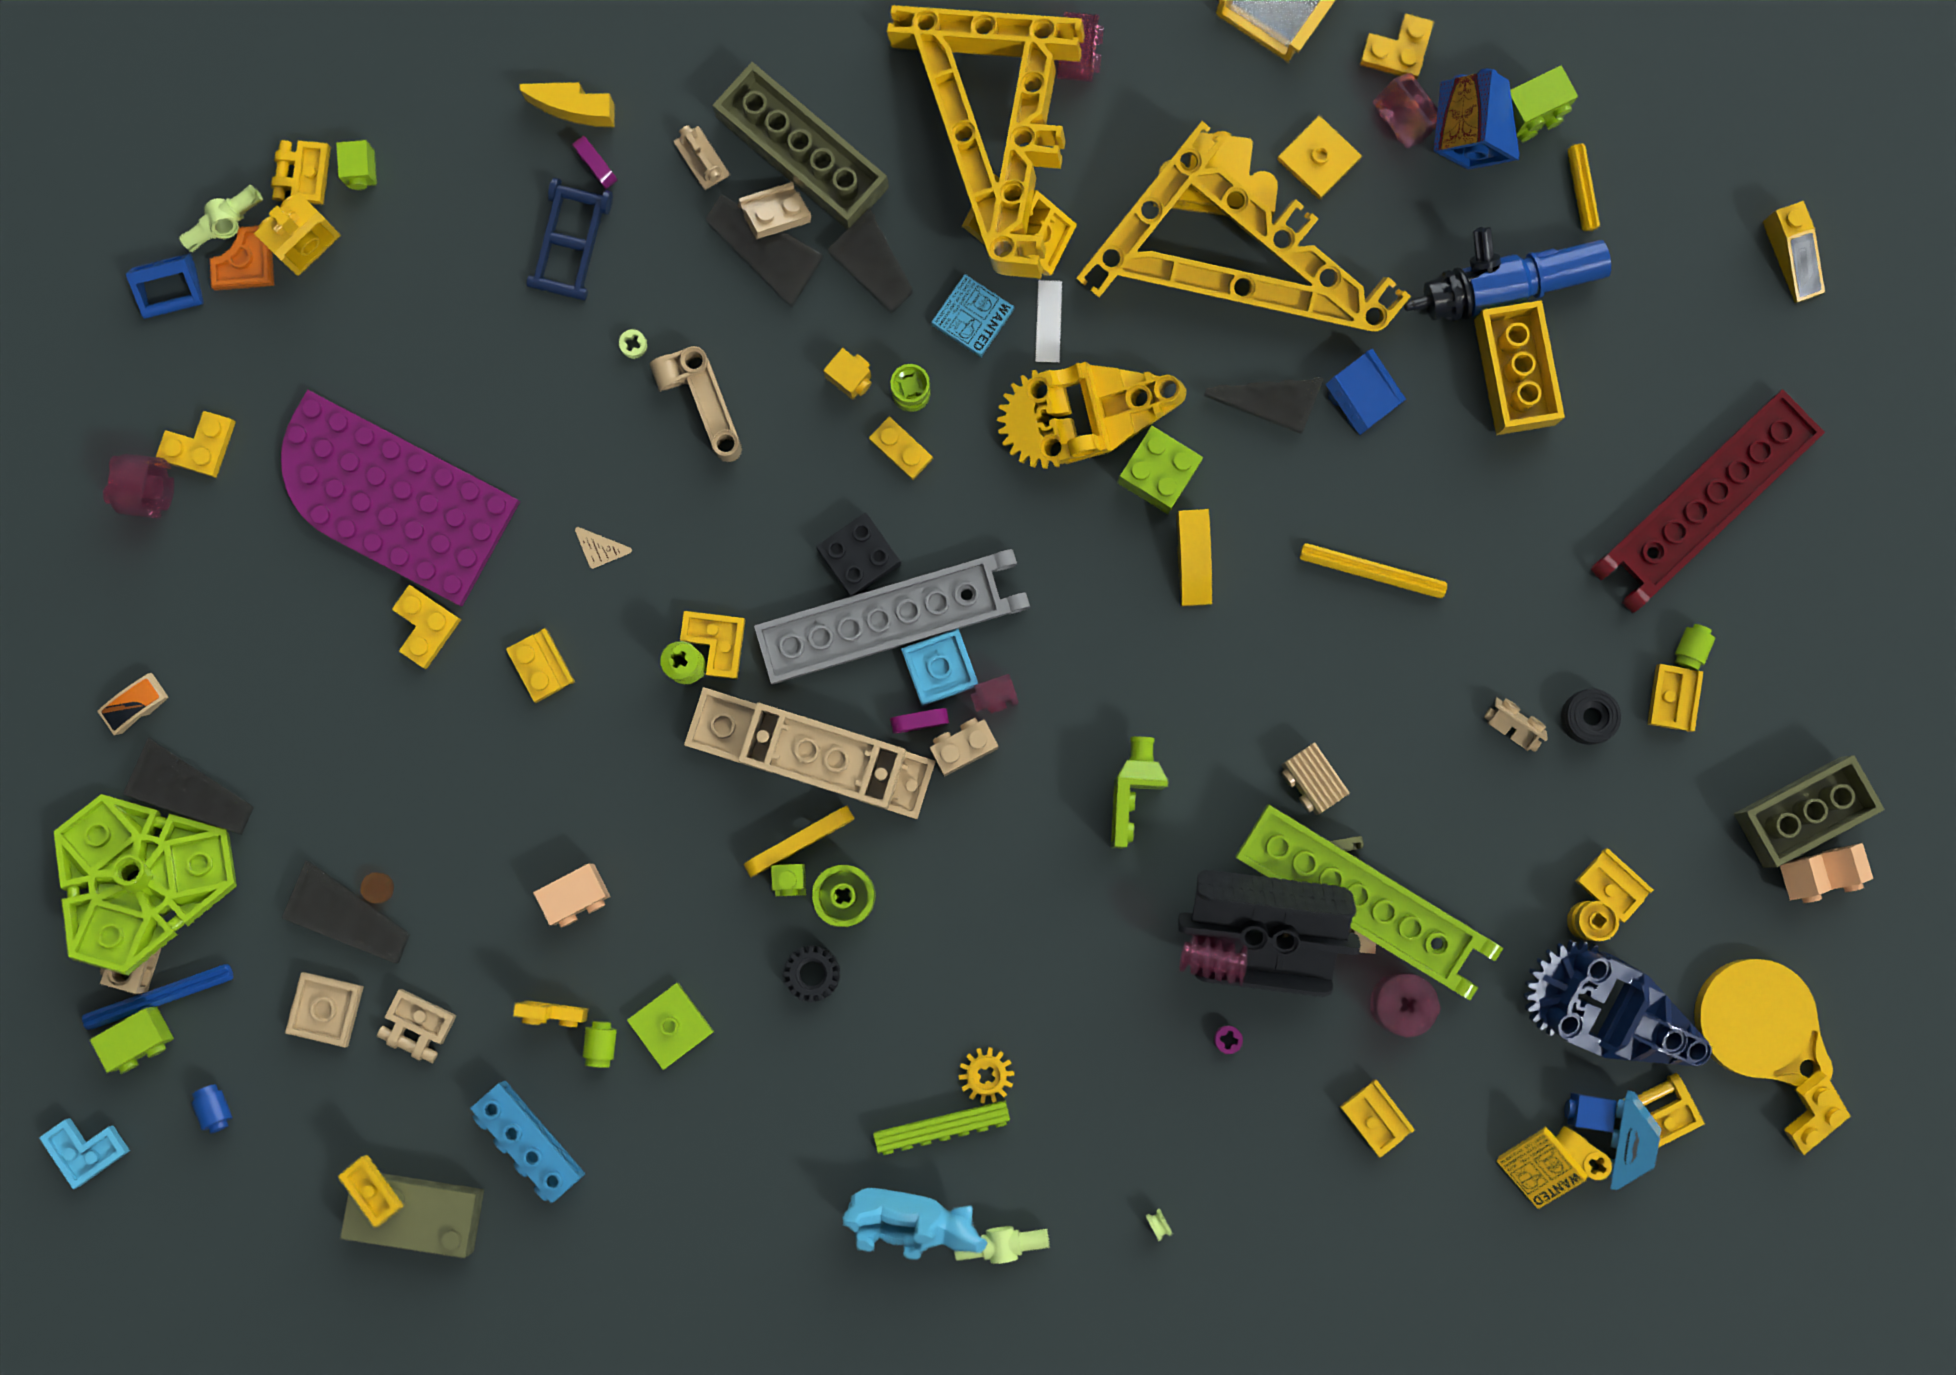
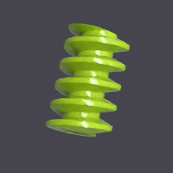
(684, 651)

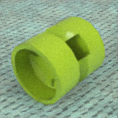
(910, 387)

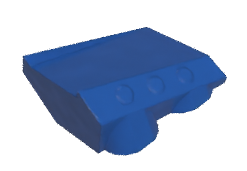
(1365, 392)

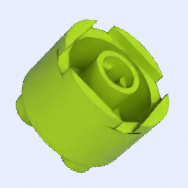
(826, 897)

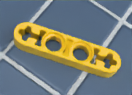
(798, 841)

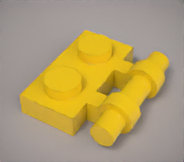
(309, 173)

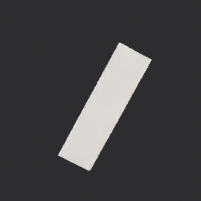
(1048, 321)

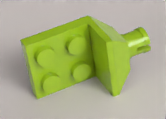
(1139, 773)

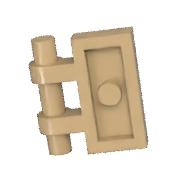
(420, 1017)

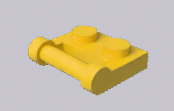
(1676, 1117)

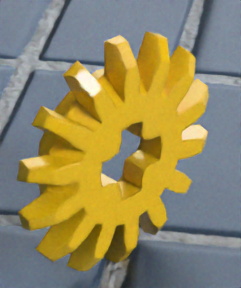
(988, 1088)

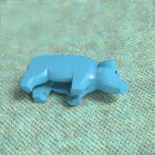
(909, 1222)

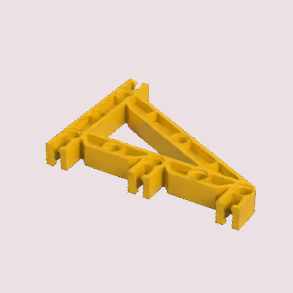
(1000, 221)
(1339, 303)

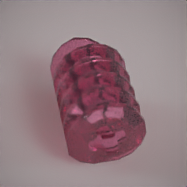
(1214, 959)

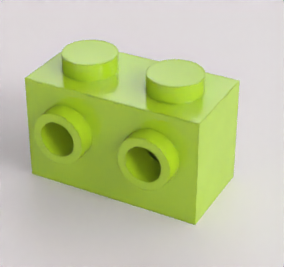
(132, 1039)

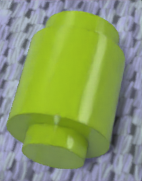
(1694, 647)
(599, 1044)

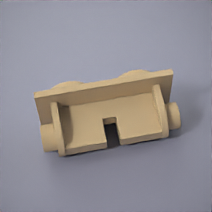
(700, 156)
(1527, 730)

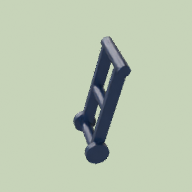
(602, 206)

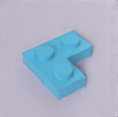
(82, 1159)

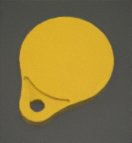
(1761, 1021)

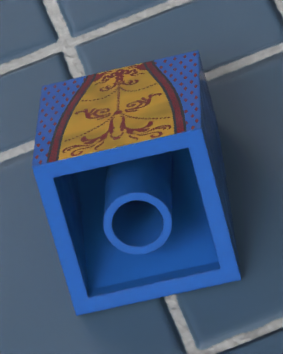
(1476, 120)

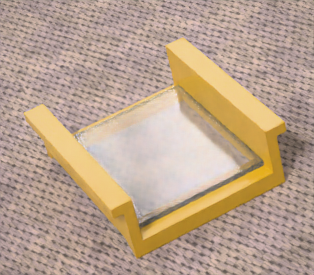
(1276, 24)

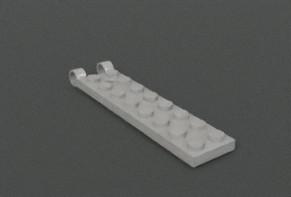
(886, 618)

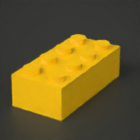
(1519, 367)

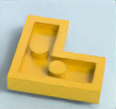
(1399, 55)
(203, 452)
(432, 624)
(723, 636)
(538, 1012)
(1823, 1113)

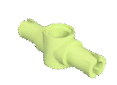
(221, 218)
(1006, 1244)

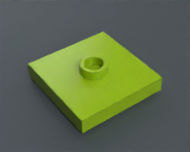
(670, 1026)

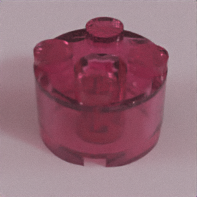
(139, 485)
(1422, 1004)

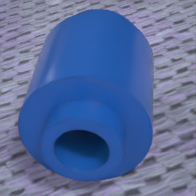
(211, 1109)

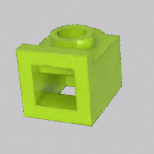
(789, 879)

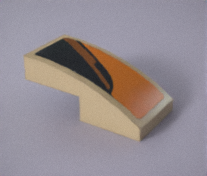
(131, 703)

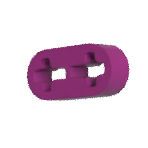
(594, 162)
(919, 720)

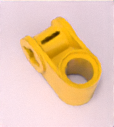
(1584, 1152)

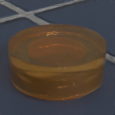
(377, 888)

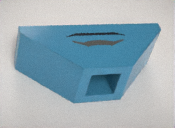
(1635, 1141)

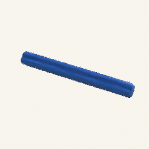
(157, 996)

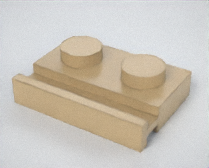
(774, 210)

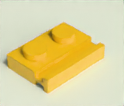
(540, 665)
(1675, 698)
(1614, 883)
(1377, 1118)

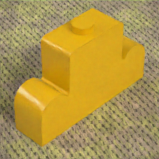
(1235, 159)

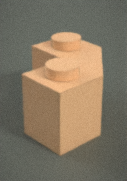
(1832, 869)

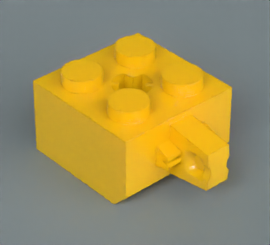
(296, 233)

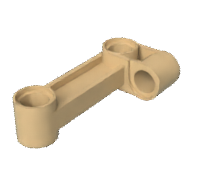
(673, 371)

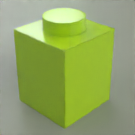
(356, 164)

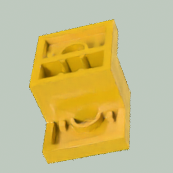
(1044, 221)

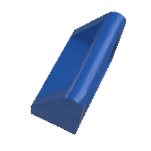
(159, 269)

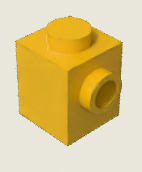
(849, 373)

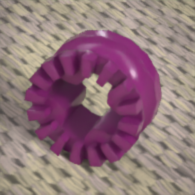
(1233, 1047)

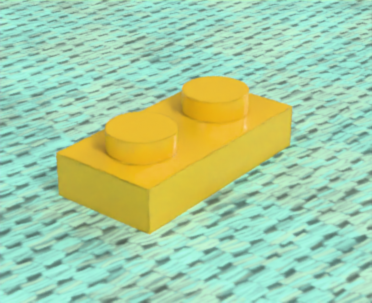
(900, 448)
(370, 1191)

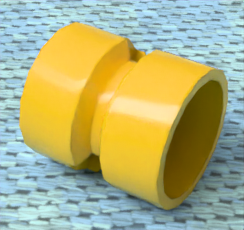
(1593, 920)

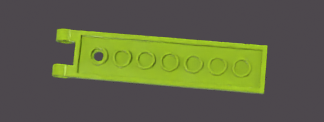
(1384, 908)

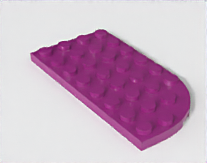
(391, 498)

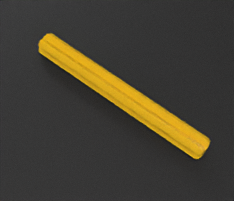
(1373, 570)

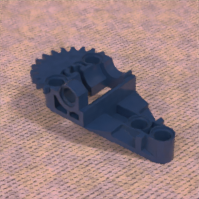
(1640, 1023)

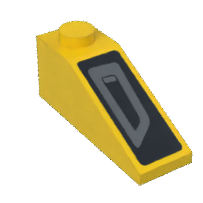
(1796, 250)

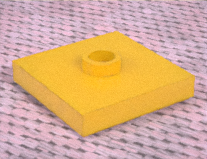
(1319, 157)

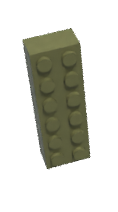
(800, 146)

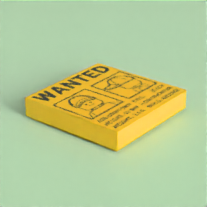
(1542, 1168)

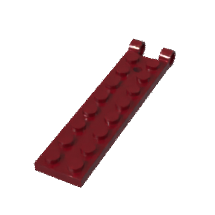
(1711, 497)

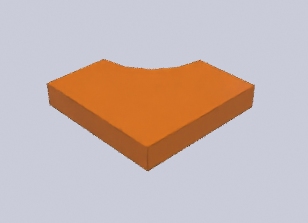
(244, 264)

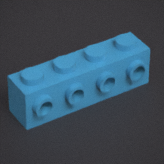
(527, 1141)

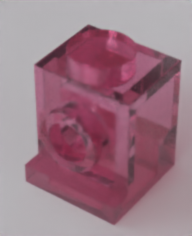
(994, 694)

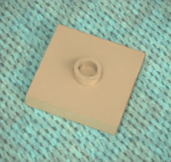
(324, 1009)

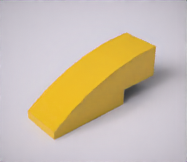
(571, 103)
(1194, 557)

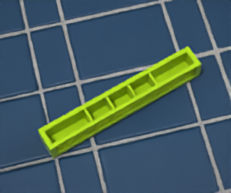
(941, 1127)

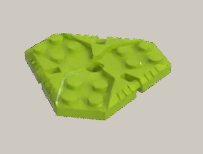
(123, 919)

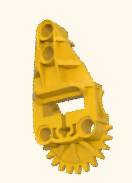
(1109, 404)

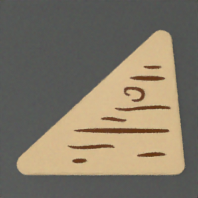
(600, 549)

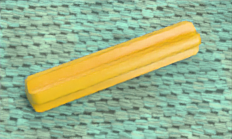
(1583, 187)

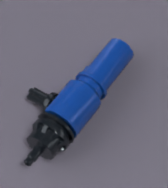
(1509, 279)

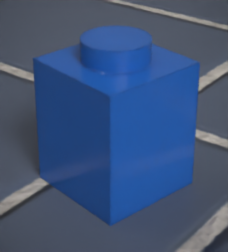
(1590, 1112)

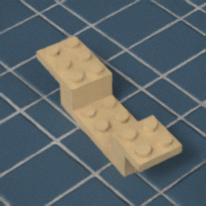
(810, 752)

